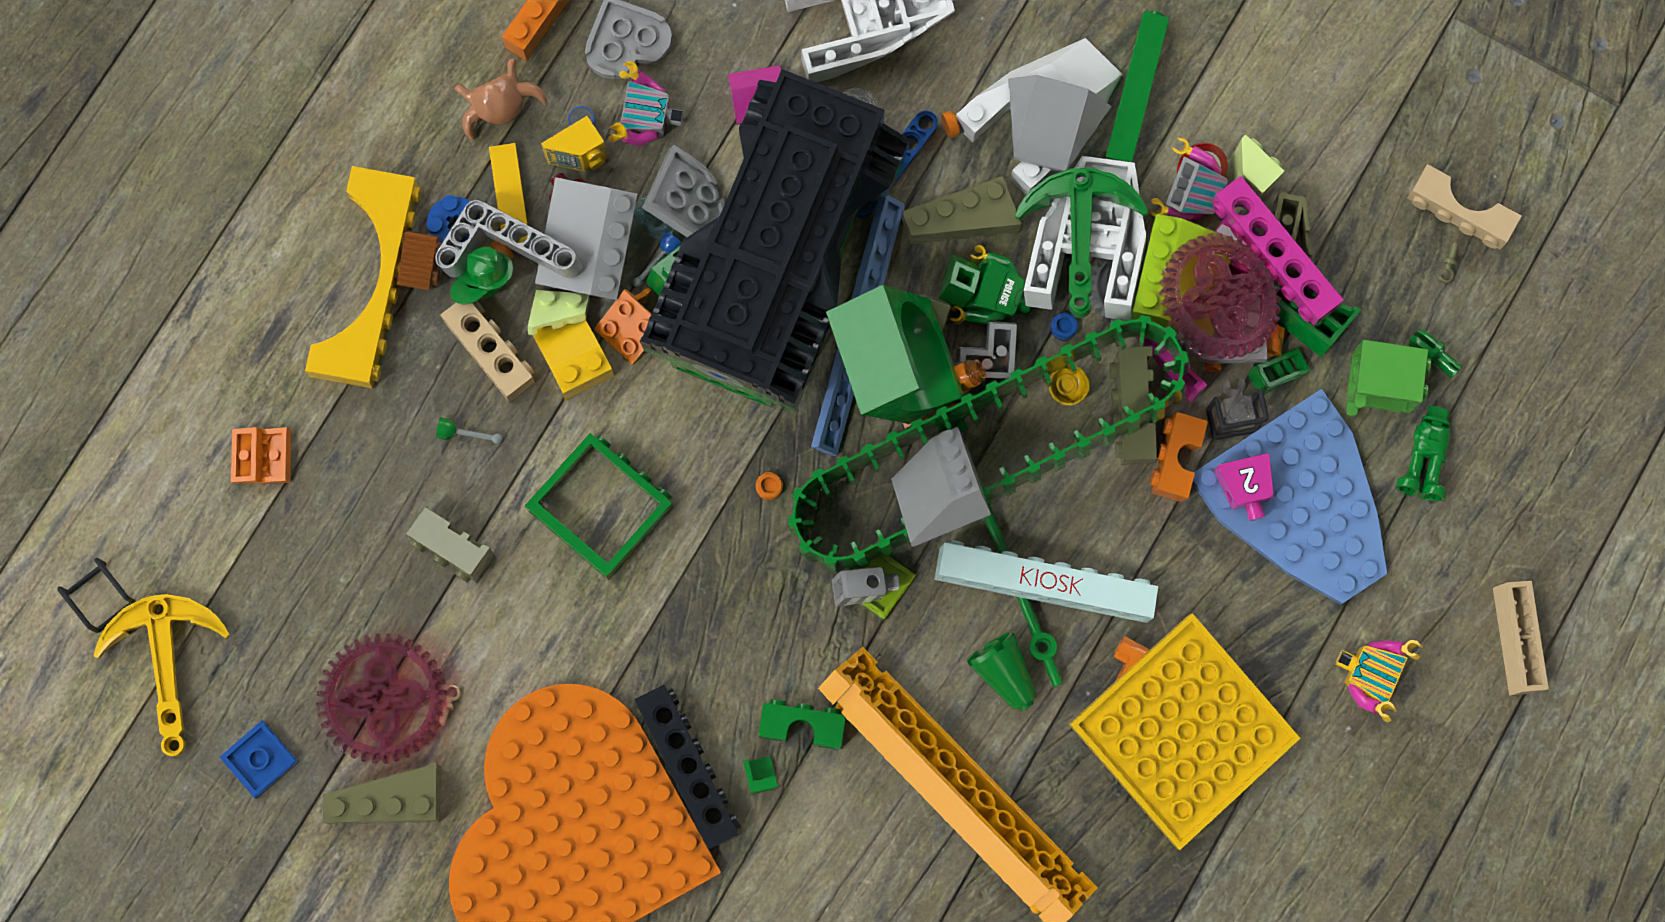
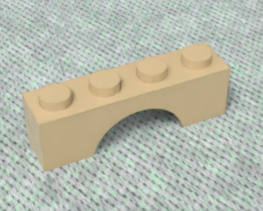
(1434, 193)

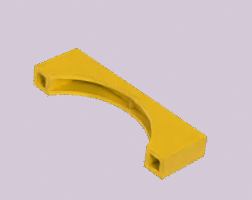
(356, 351)

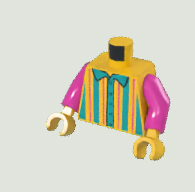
(1376, 672)

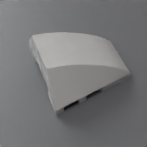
(1052, 120)

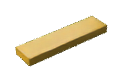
(508, 183)

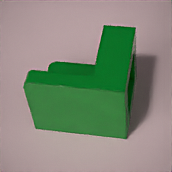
(760, 775)

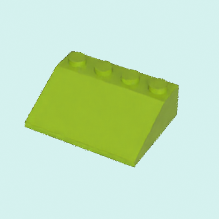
(1165, 239)

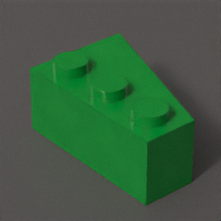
(1317, 337)

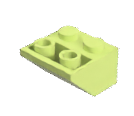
(1256, 167)

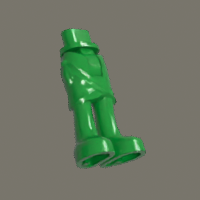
(1431, 443)

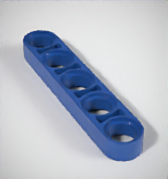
(922, 137)

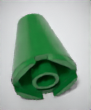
(1005, 671)

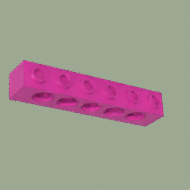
(1241, 195)

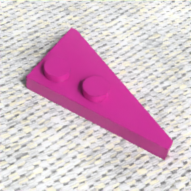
(1194, 383)

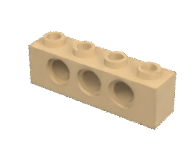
(510, 383)

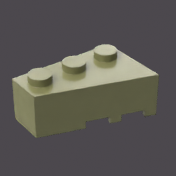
(1293, 216)

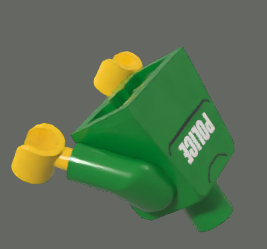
(996, 293)

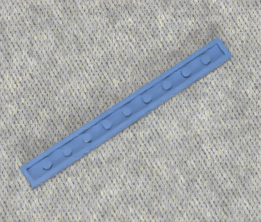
(870, 276)

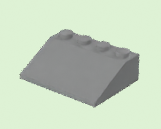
(597, 228)
(939, 489)

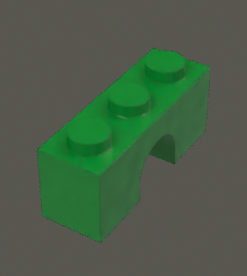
(778, 718)

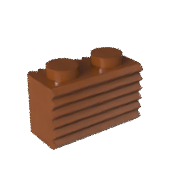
(418, 261)

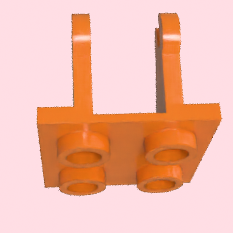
(626, 324)

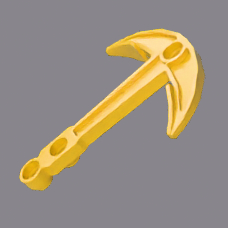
(162, 650)

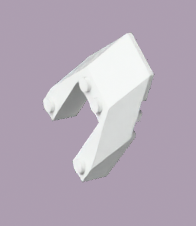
(875, 30)
(1074, 64)
(1115, 235)

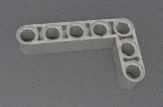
(509, 237)

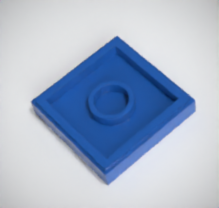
(259, 759)

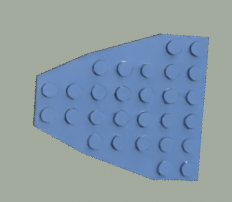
(1321, 510)

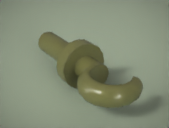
(1450, 262)

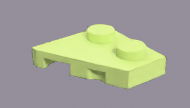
(557, 309)

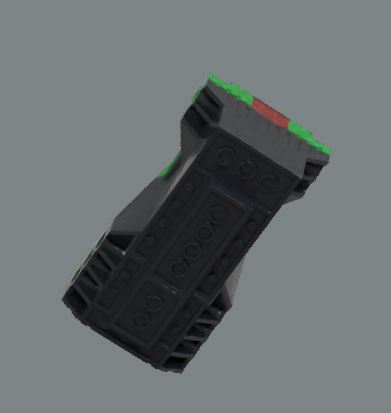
(758, 279)

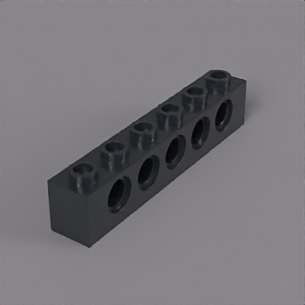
(649, 706)

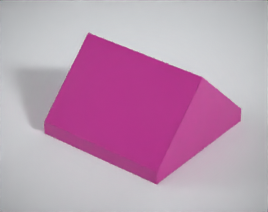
(744, 86)

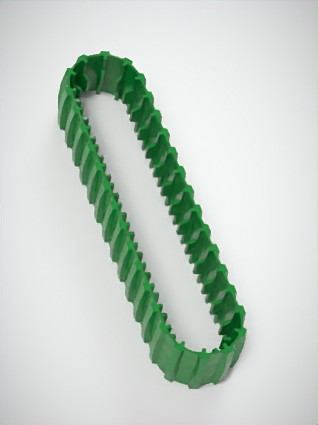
(969, 405)

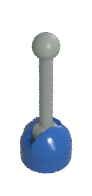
(668, 244)

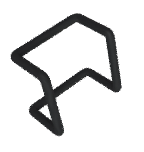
(1215, 402)
(101, 566)

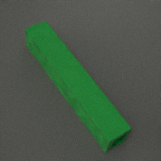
(1137, 86)

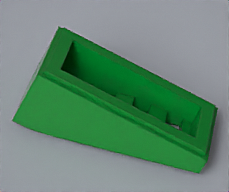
(1263, 378)

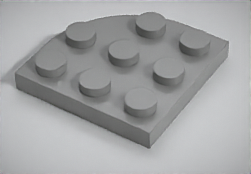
(684, 193)

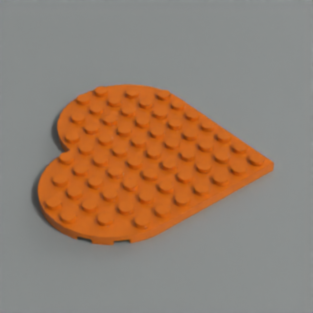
(576, 819)

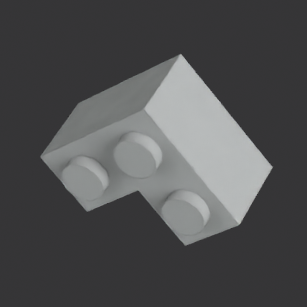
(999, 354)

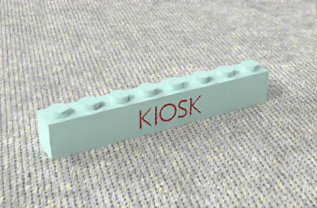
(1046, 582)

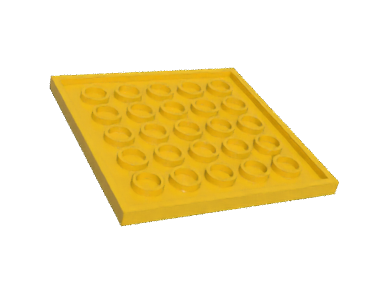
(1184, 731)

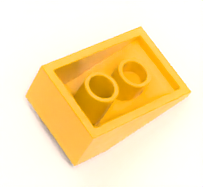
(573, 357)

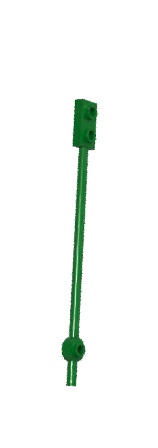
(1026, 607)

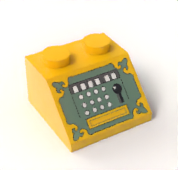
(576, 147)

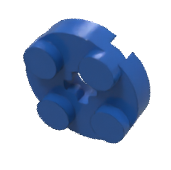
(444, 210)

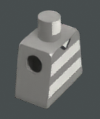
(851, 586)

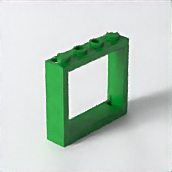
(639, 478)

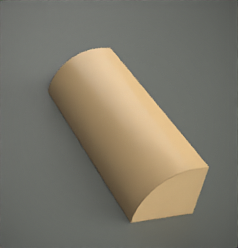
(1520, 638)

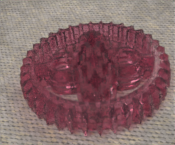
(1200, 304)
(369, 698)

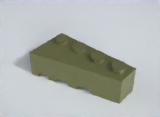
(392, 799)

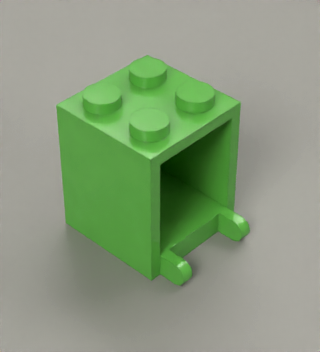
(1387, 377)

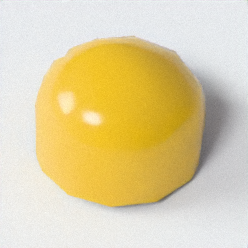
(1069, 388)

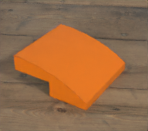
(261, 455)

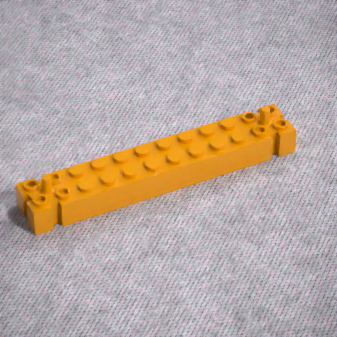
(957, 788)

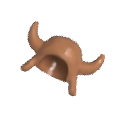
(497, 100)

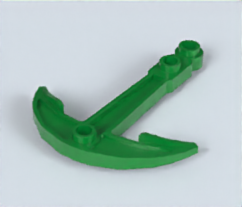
(1081, 202)

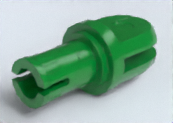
(1436, 352)

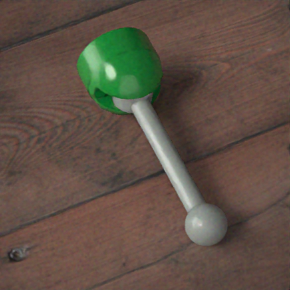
(447, 430)

